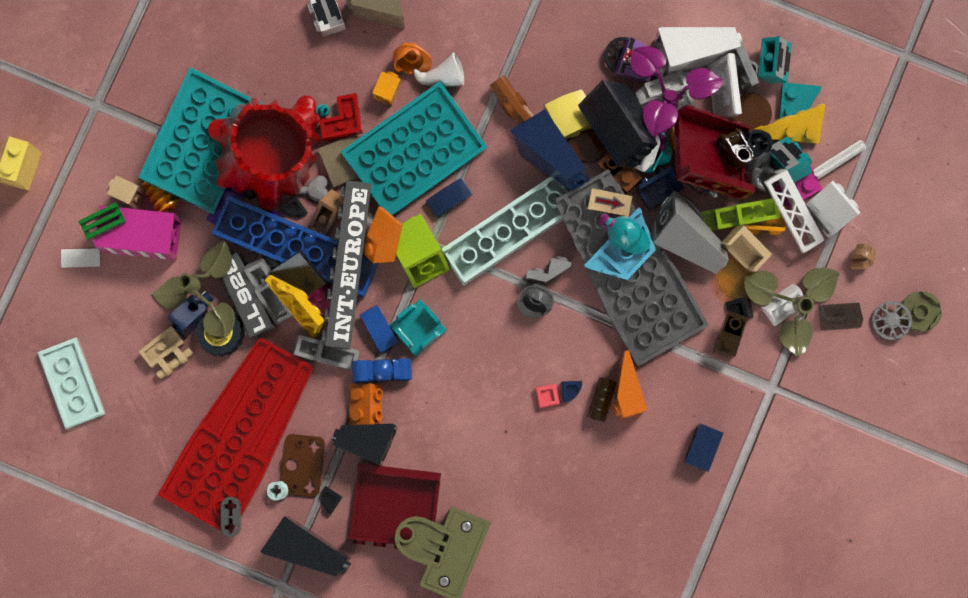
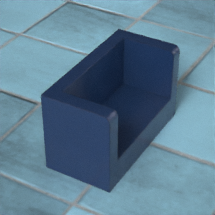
(703, 447)

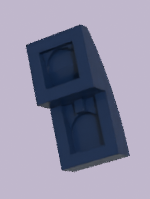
(449, 197)

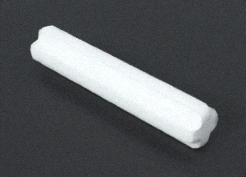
(839, 159)

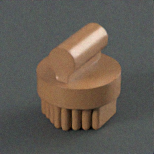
(862, 257)

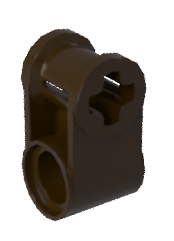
(735, 146)

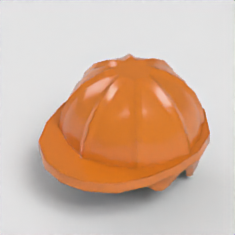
(411, 57)

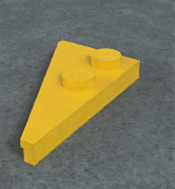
(801, 127)

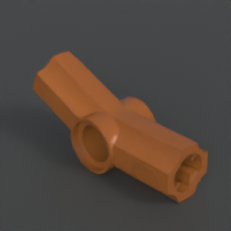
(511, 101)

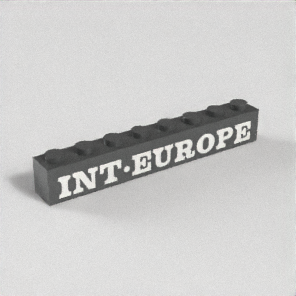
(348, 265)

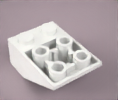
(832, 209)

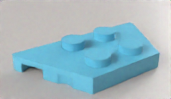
(619, 262)

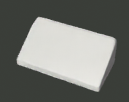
(779, 308)

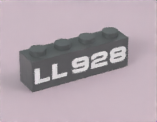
(246, 302)

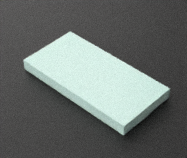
(71, 383)

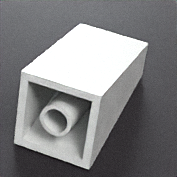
(695, 46)

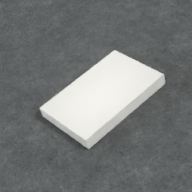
(727, 99)

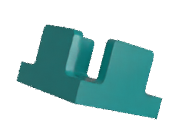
(417, 327)

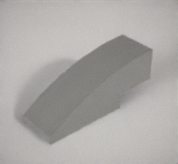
(257, 272)
(316, 351)

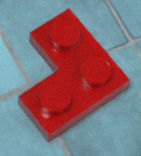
(348, 121)

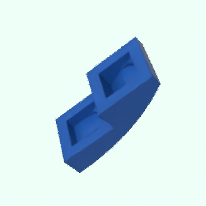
(378, 328)

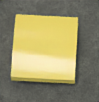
(567, 114)

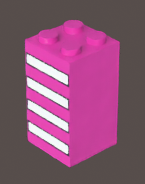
(142, 235)

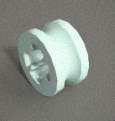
(272, 495)

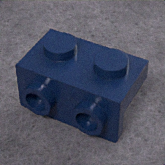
(659, 187)

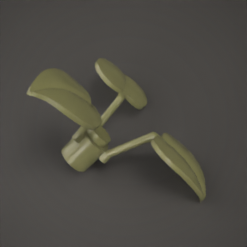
(819, 284)
(173, 292)

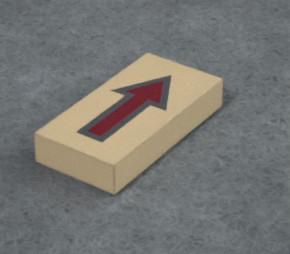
(609, 202)

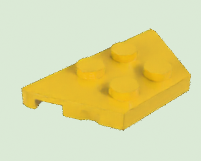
(298, 305)

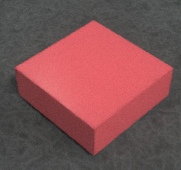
(547, 396)

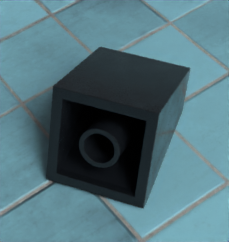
(366, 440)

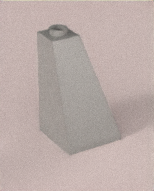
(686, 235)

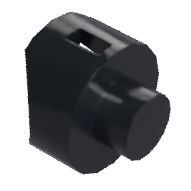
(758, 141)

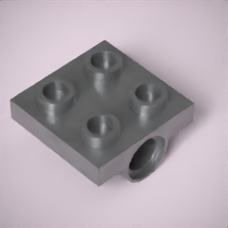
(746, 71)

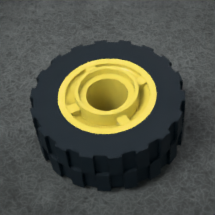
(220, 346)

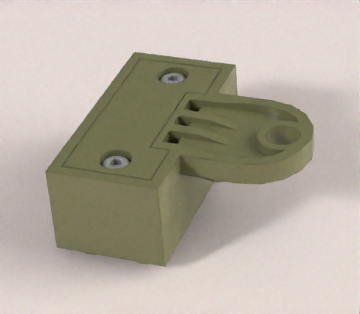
(445, 549)

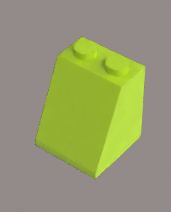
(420, 252)

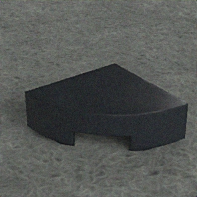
(293, 207)
(330, 499)

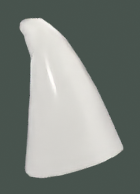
(448, 72)

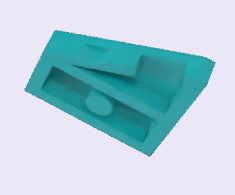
(797, 98)

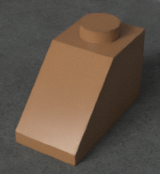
(326, 213)

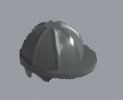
(535, 301)

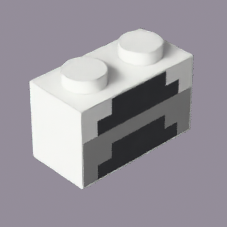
(327, 15)

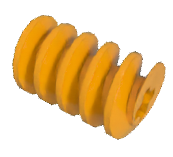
(161, 199)

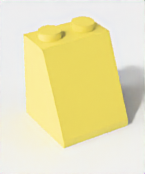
(18, 162)

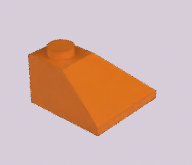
(382, 237)

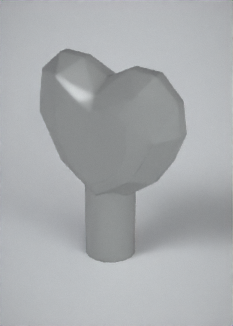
(316, 188)

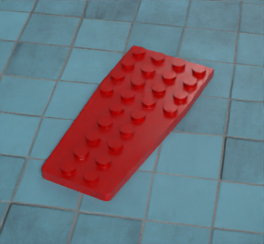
(238, 435)

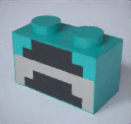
(774, 60)
(789, 156)

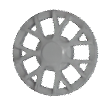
(892, 320)

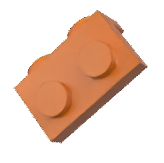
(365, 404)

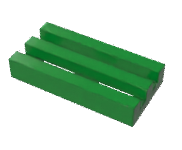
(84, 221)

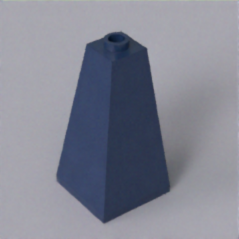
(547, 149)

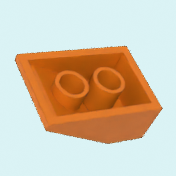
(628, 393)

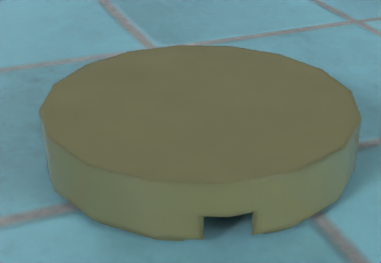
(924, 311)

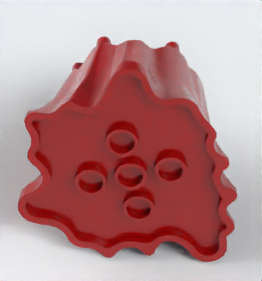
(266, 148)

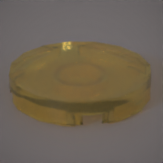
(731, 279)

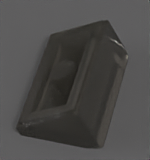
(840, 316)

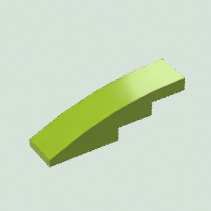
(741, 214)

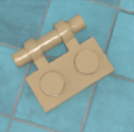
(162, 347)

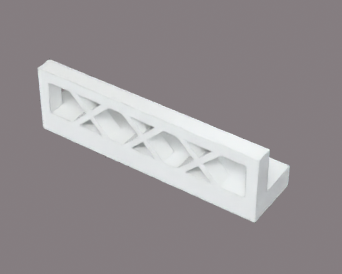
(798, 207)

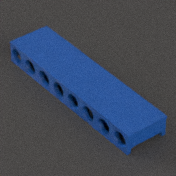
(280, 238)

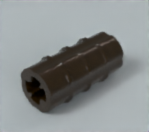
(602, 399)

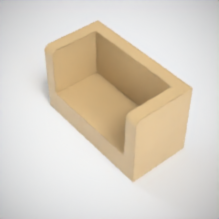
(746, 248)

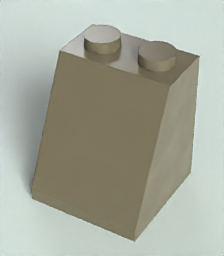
(380, 11)

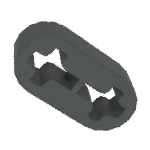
(225, 516)

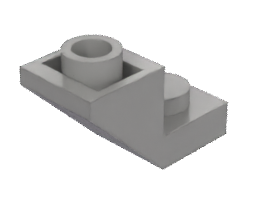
(557, 267)

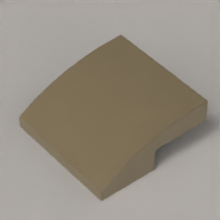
(335, 163)

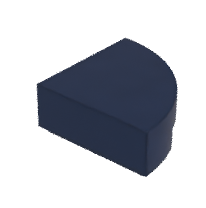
(570, 390)

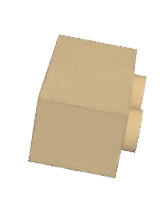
(126, 192)

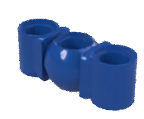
(381, 370)

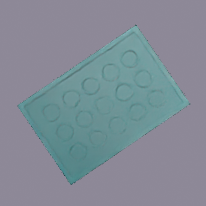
(414, 149)
(183, 152)

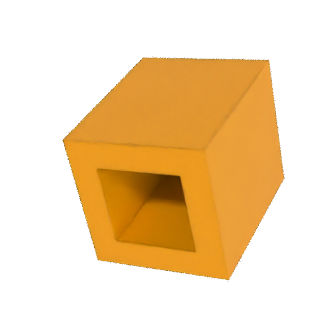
(387, 87)

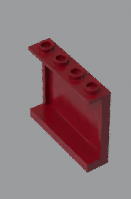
(699, 156)
(389, 497)

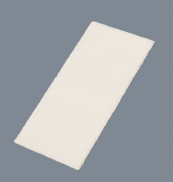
(80, 258)

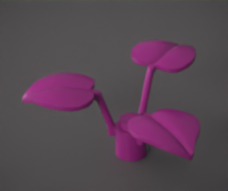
(662, 116)

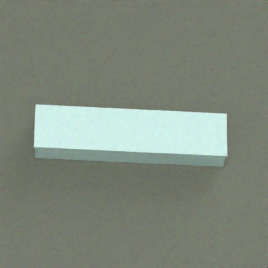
(505, 231)

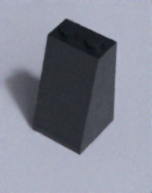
(618, 122)
(305, 548)

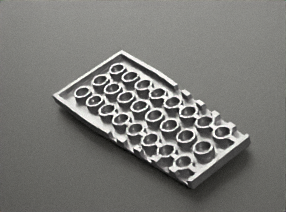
(654, 304)

